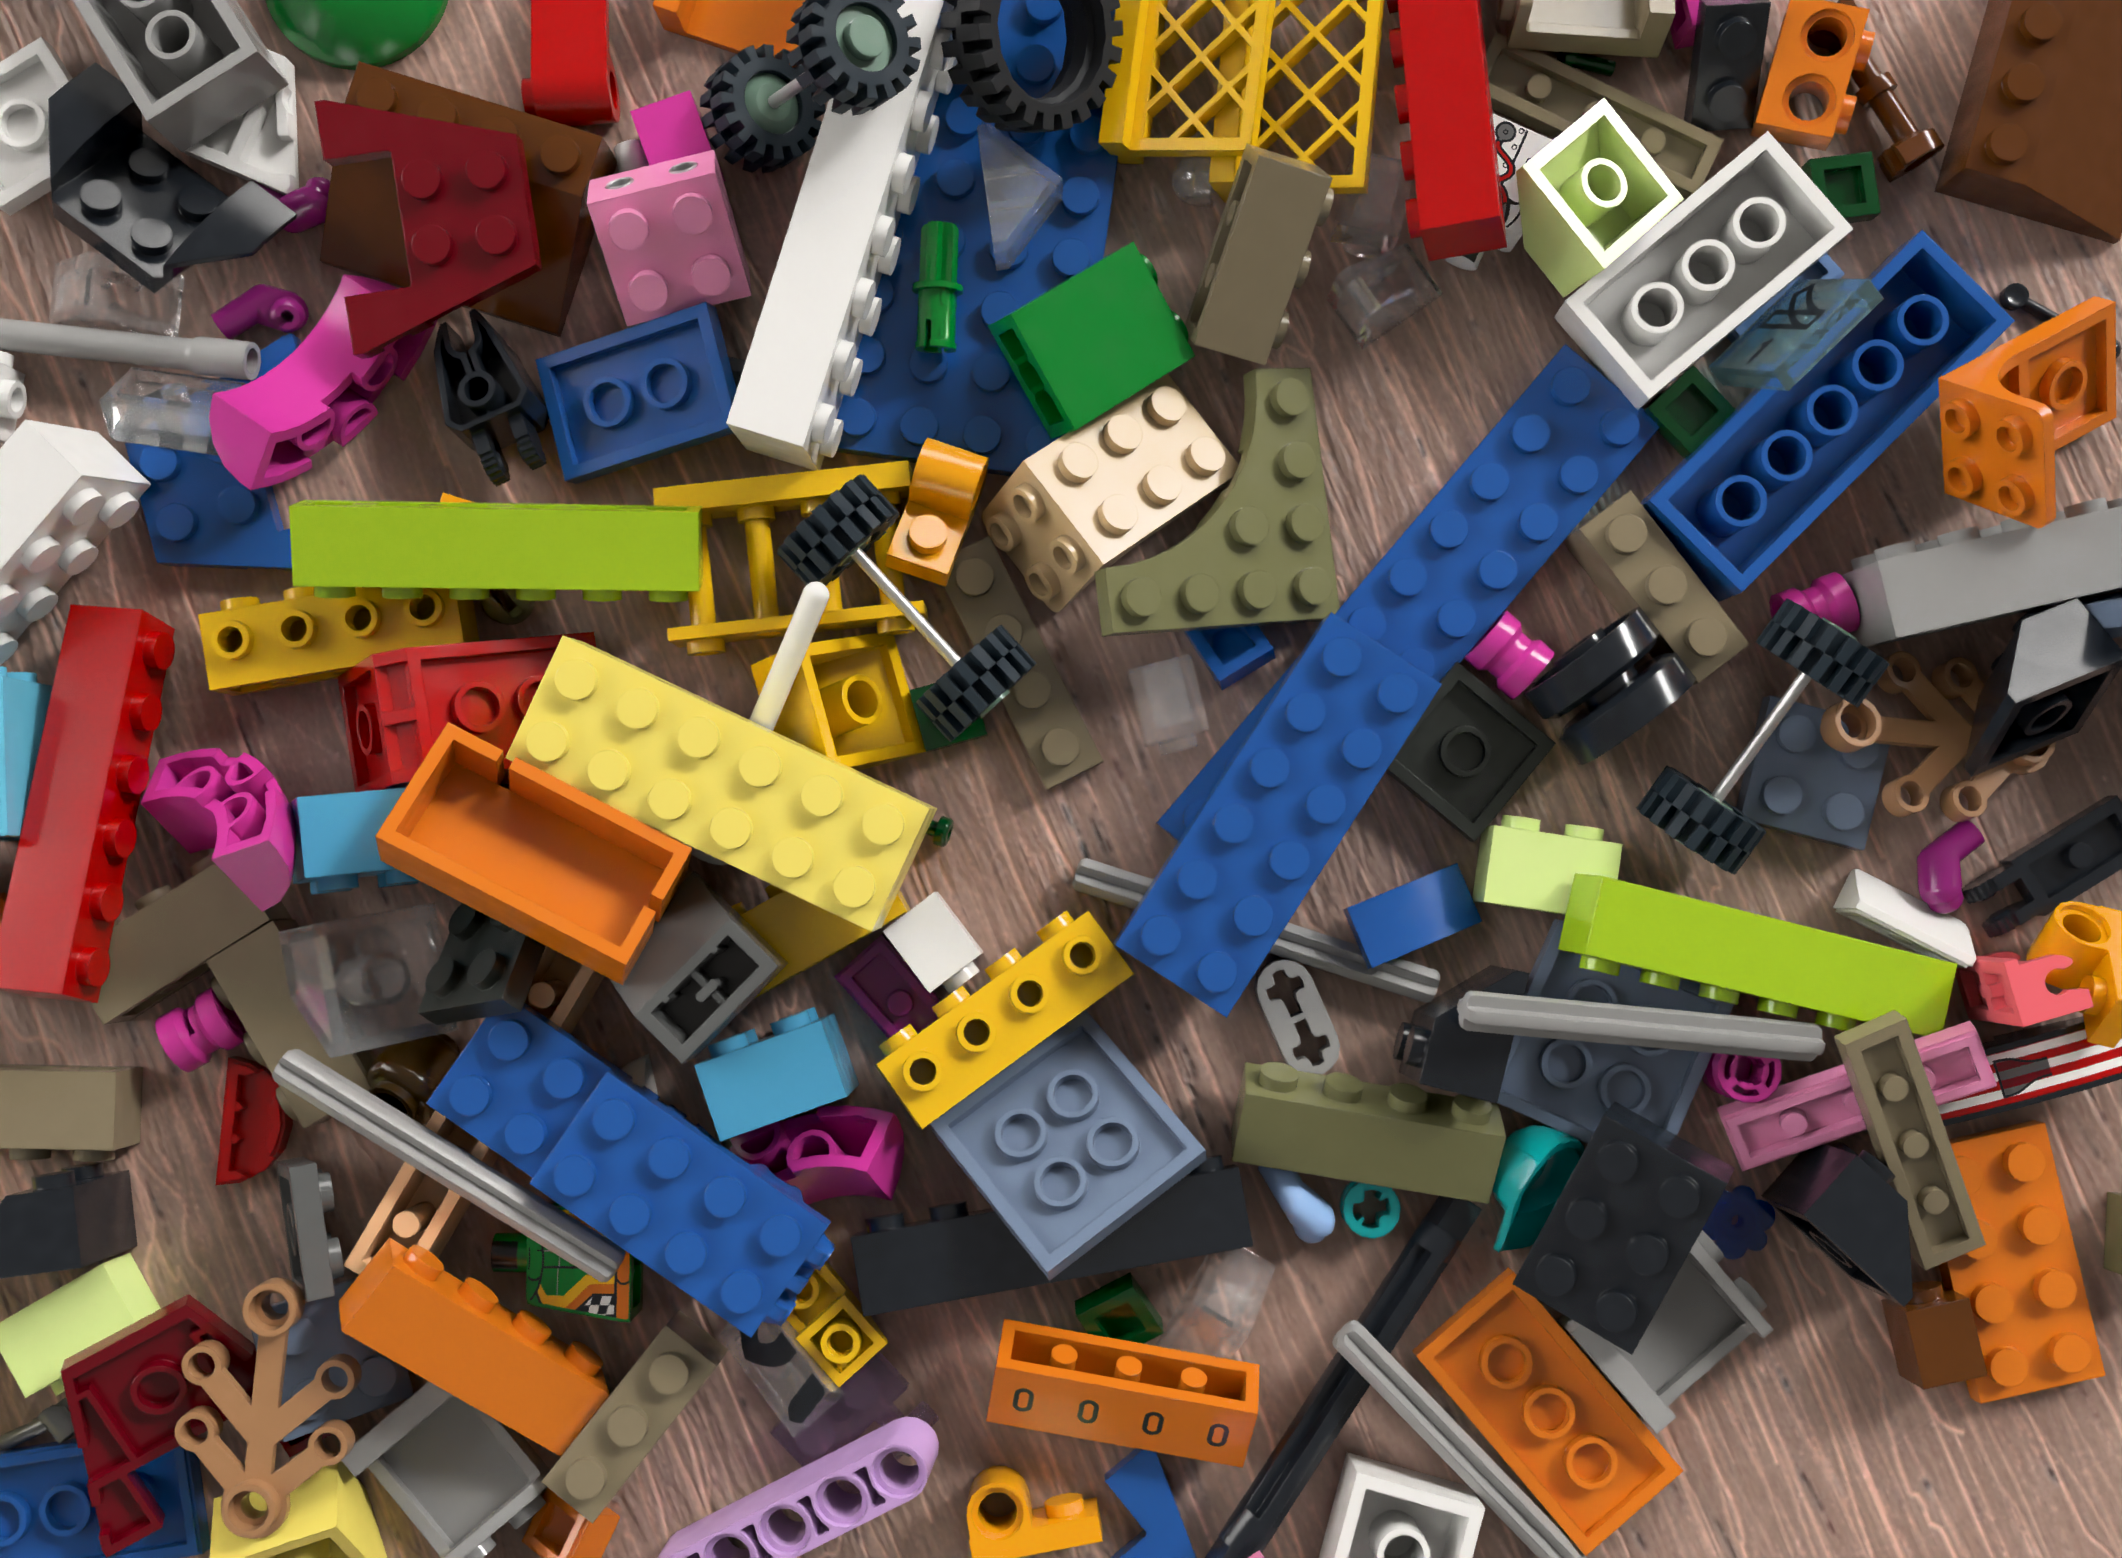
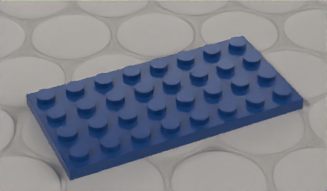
(973, 393)

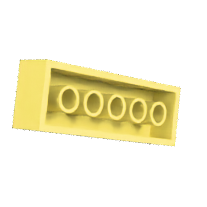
(722, 783)

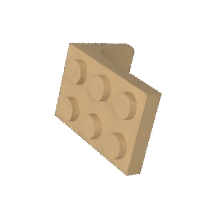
(1106, 490)

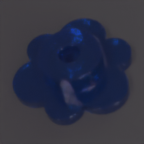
(1753, 1219)

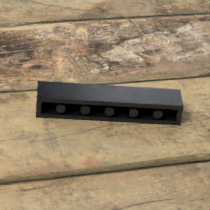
(976, 1254)

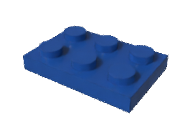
(639, 393)

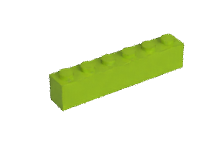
(496, 547)
(1751, 955)

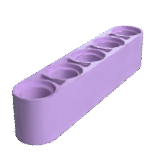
(817, 1498)

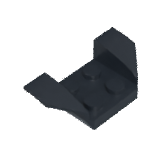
(139, 198)

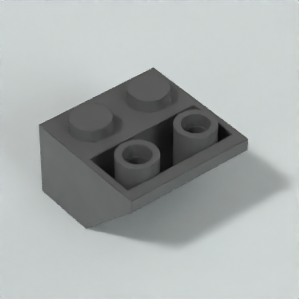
(697, 970)

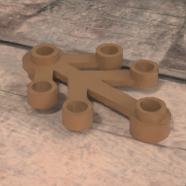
(1943, 732)
(263, 1418)

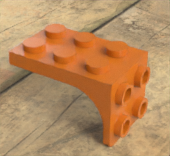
(2024, 403)

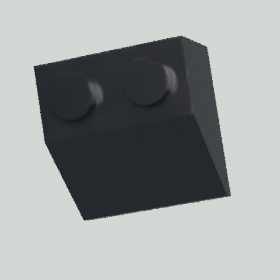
(2042, 685)
(1448, 1057)
(1849, 1215)
(66, 1221)

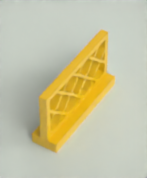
(1133, 98)
(1228, 120)

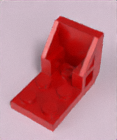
(406, 696)

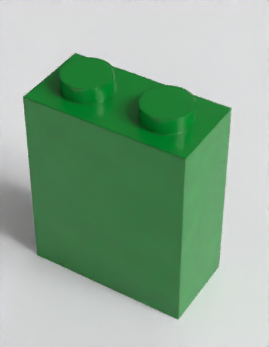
(1093, 340)

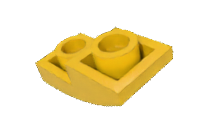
(834, 1326)

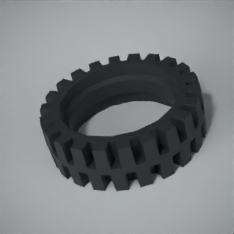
(1000, 97)

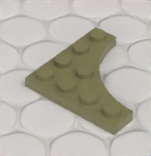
(1262, 544)

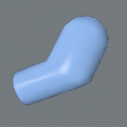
(1303, 1207)

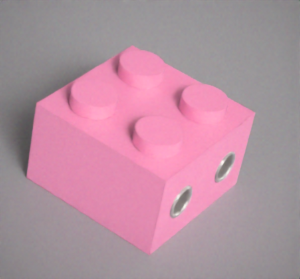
(669, 237)

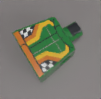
(562, 1286)

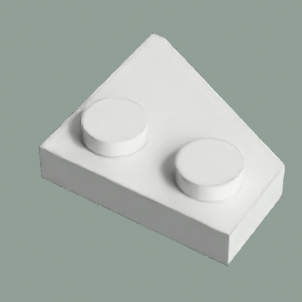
(261, 141)

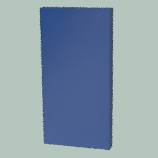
(51, 1514)

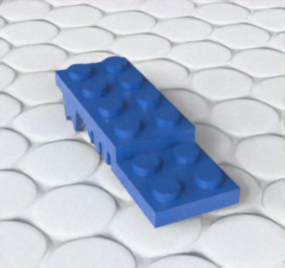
(635, 1168)

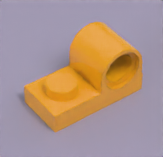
(938, 511)
(2094, 943)
(1026, 1531)

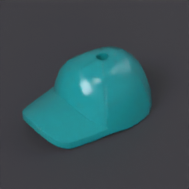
(1530, 1181)

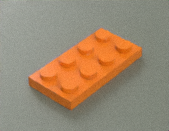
(2028, 1274)
(1547, 1411)

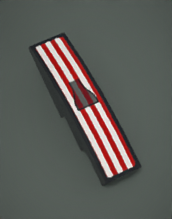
(2038, 1067)

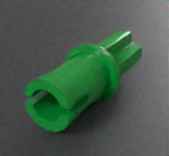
(937, 288)

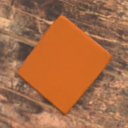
(564, 1533)

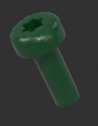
(1588, 62)
(941, 831)

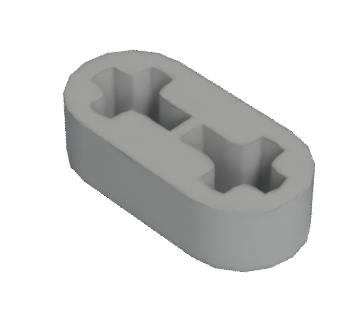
(1310, 1010)

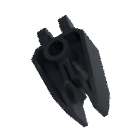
(489, 397)

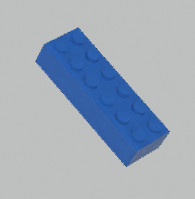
(1798, 449)
(1277, 814)

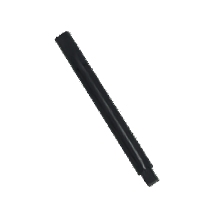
(1341, 1385)

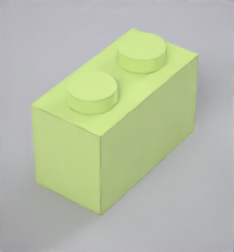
(1538, 868)
(71, 1320)

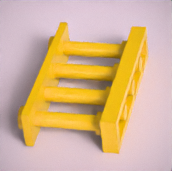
(755, 504)

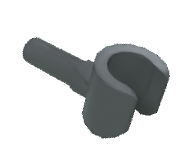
(54, 1419)

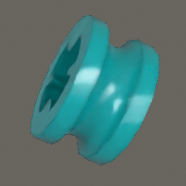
(1383, 1220)

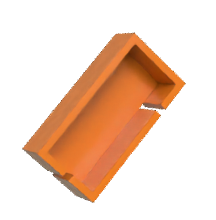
(533, 853)

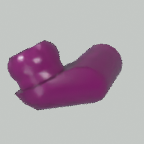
(306, 202)
(262, 306)
(1940, 866)

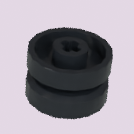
(1613, 692)

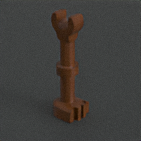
(1876, 90)

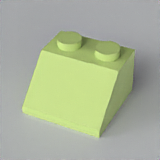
(1589, 198)

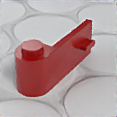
(571, 64)

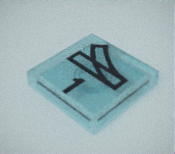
(1795, 333)

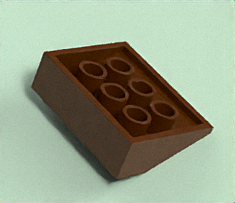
(2043, 116)
(364, 214)

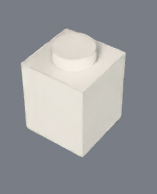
(935, 944)

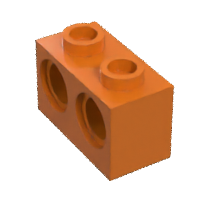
(1799, 70)

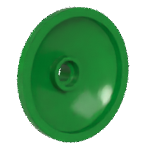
(357, 30)

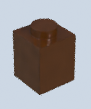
(1934, 1336)

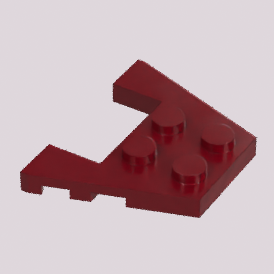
(460, 214)
(127, 1405)

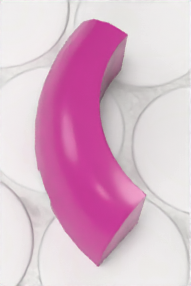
(309, 398)
(228, 807)
(830, 1152)

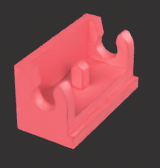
(2015, 991)

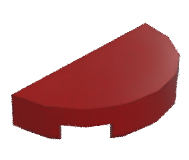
(253, 1122)

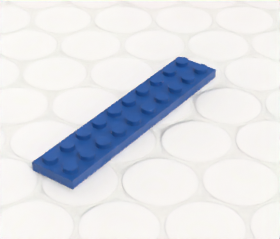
(1480, 533)

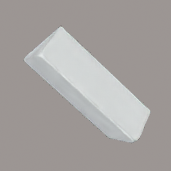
(1904, 919)

